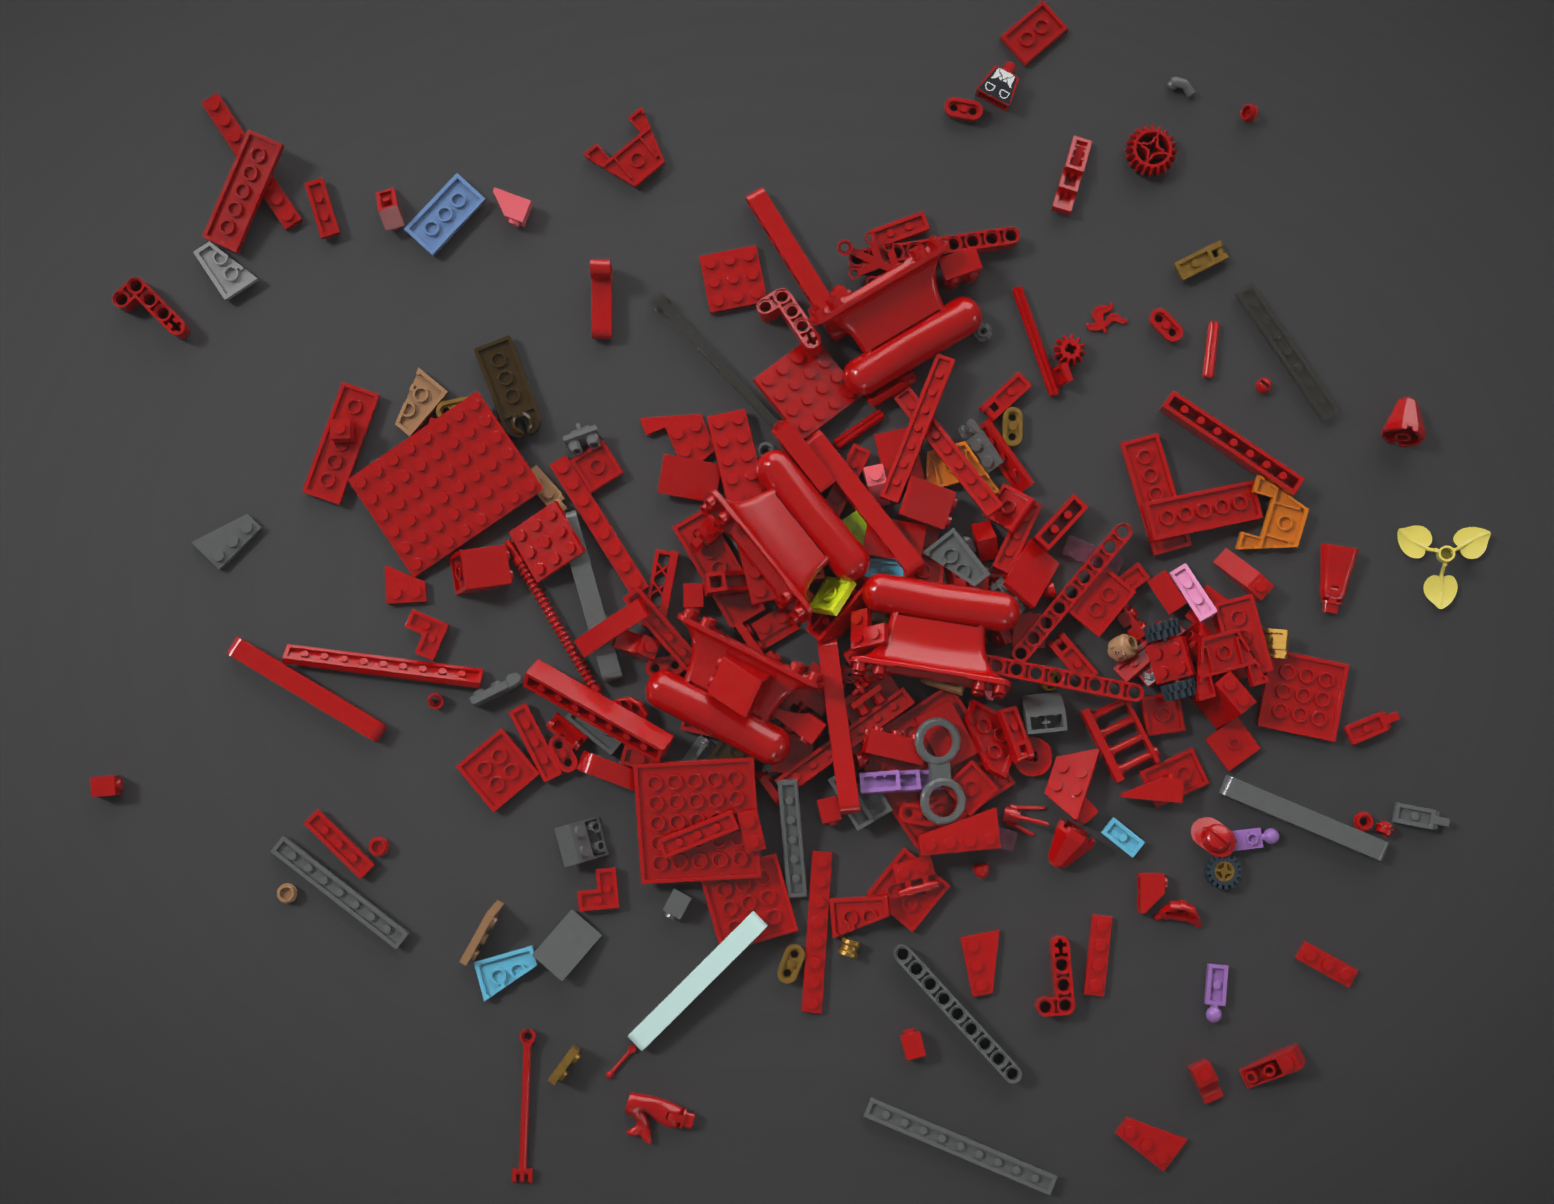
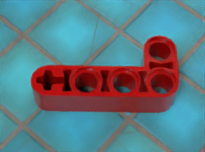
(601, 298)
(156, 309)
(795, 323)
(606, 770)
(1057, 975)

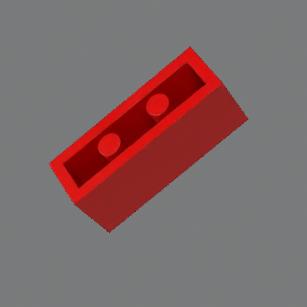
(1060, 522)
(891, 745)

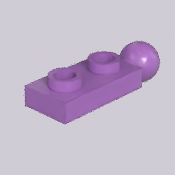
(1253, 838)
(1215, 990)

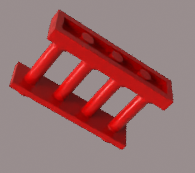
(1109, 752)

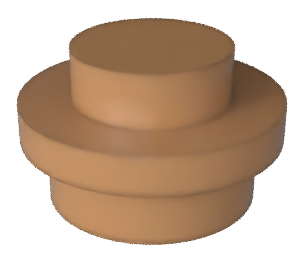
(287, 893)

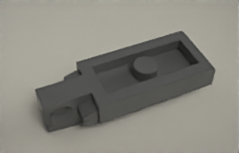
(1418, 816)

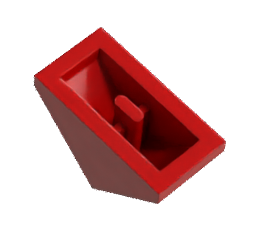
(985, 541)

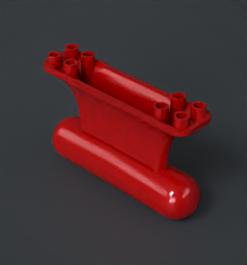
(899, 320)
(789, 533)
(937, 632)
(689, 701)

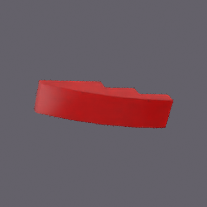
(1071, 175)
(612, 627)

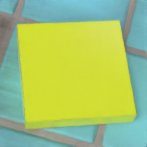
(832, 596)

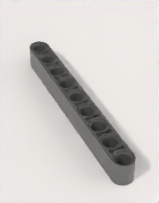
(592, 604)
(1304, 818)
(961, 1022)

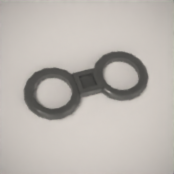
(940, 771)

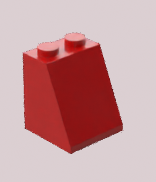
(928, 504)
(480, 569)
(737, 684)
(1229, 703)

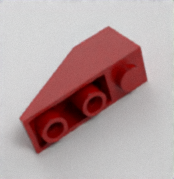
(1273, 1066)

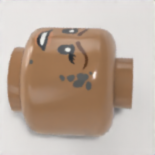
(1122, 648)

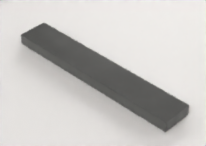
(792, 838)

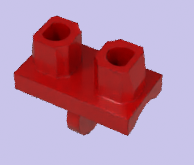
(859, 704)

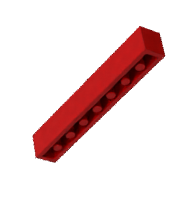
(1230, 443)
(598, 710)

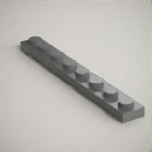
(340, 892)

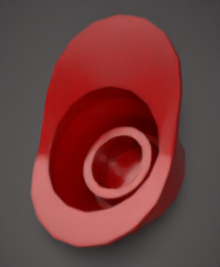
(1213, 837)

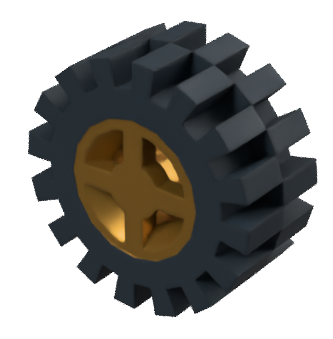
(1230, 871)

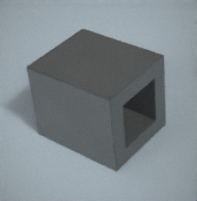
(676, 904)

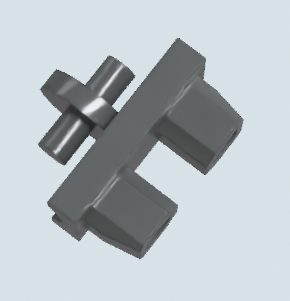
(581, 437)

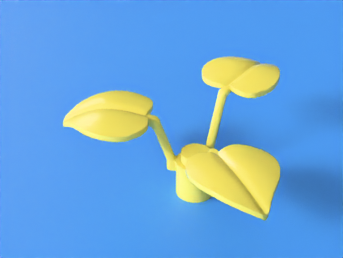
(1415, 541)

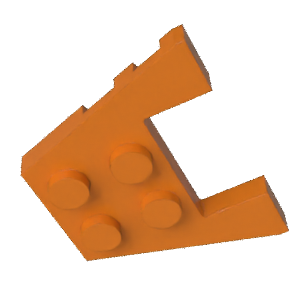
(940, 475)
(1282, 521)

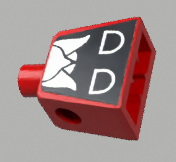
(999, 86)

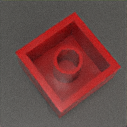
(958, 268)

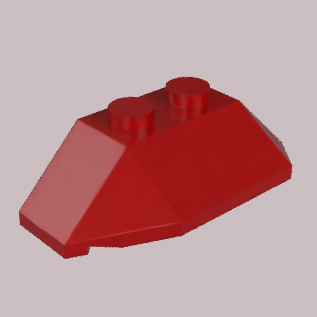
(828, 627)

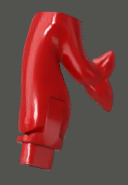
(661, 1110)

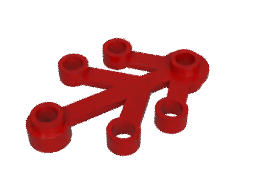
(875, 261)

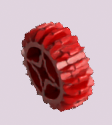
(1143, 148)

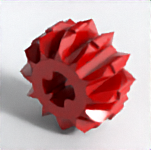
(1072, 344)

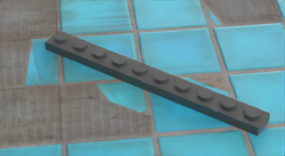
(960, 1146)

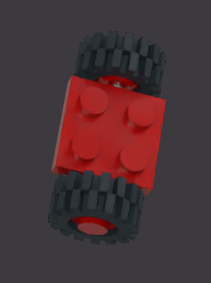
(1170, 659)

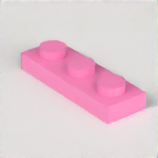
(1193, 593)

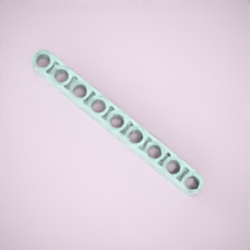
(697, 981)

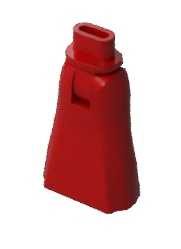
(1335, 572)

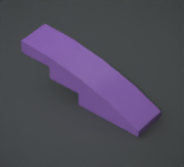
(894, 781)

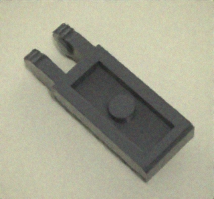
(980, 445)
(497, 689)

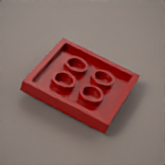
(732, 279)
(547, 541)
(497, 770)
(907, 910)

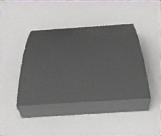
(872, 807)

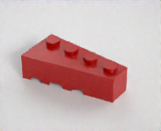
(968, 834)

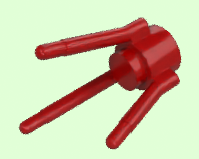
(1012, 815)

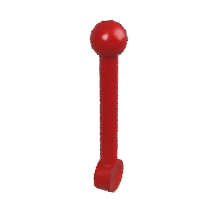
(631, 1049)

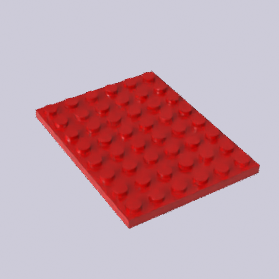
(446, 484)

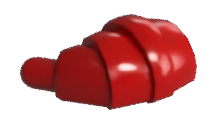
(633, 705)
(1179, 911)

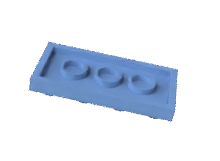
(445, 214)

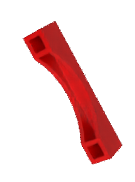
(733, 582)
(804, 724)

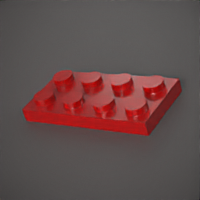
(1244, 615)

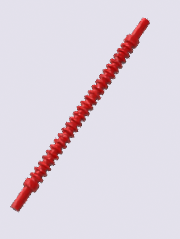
(519, 561)

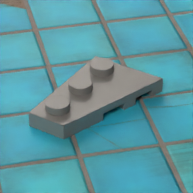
(224, 272)

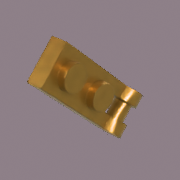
(1200, 261)

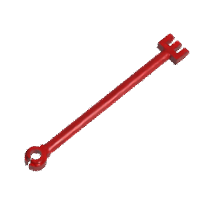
(523, 1170)

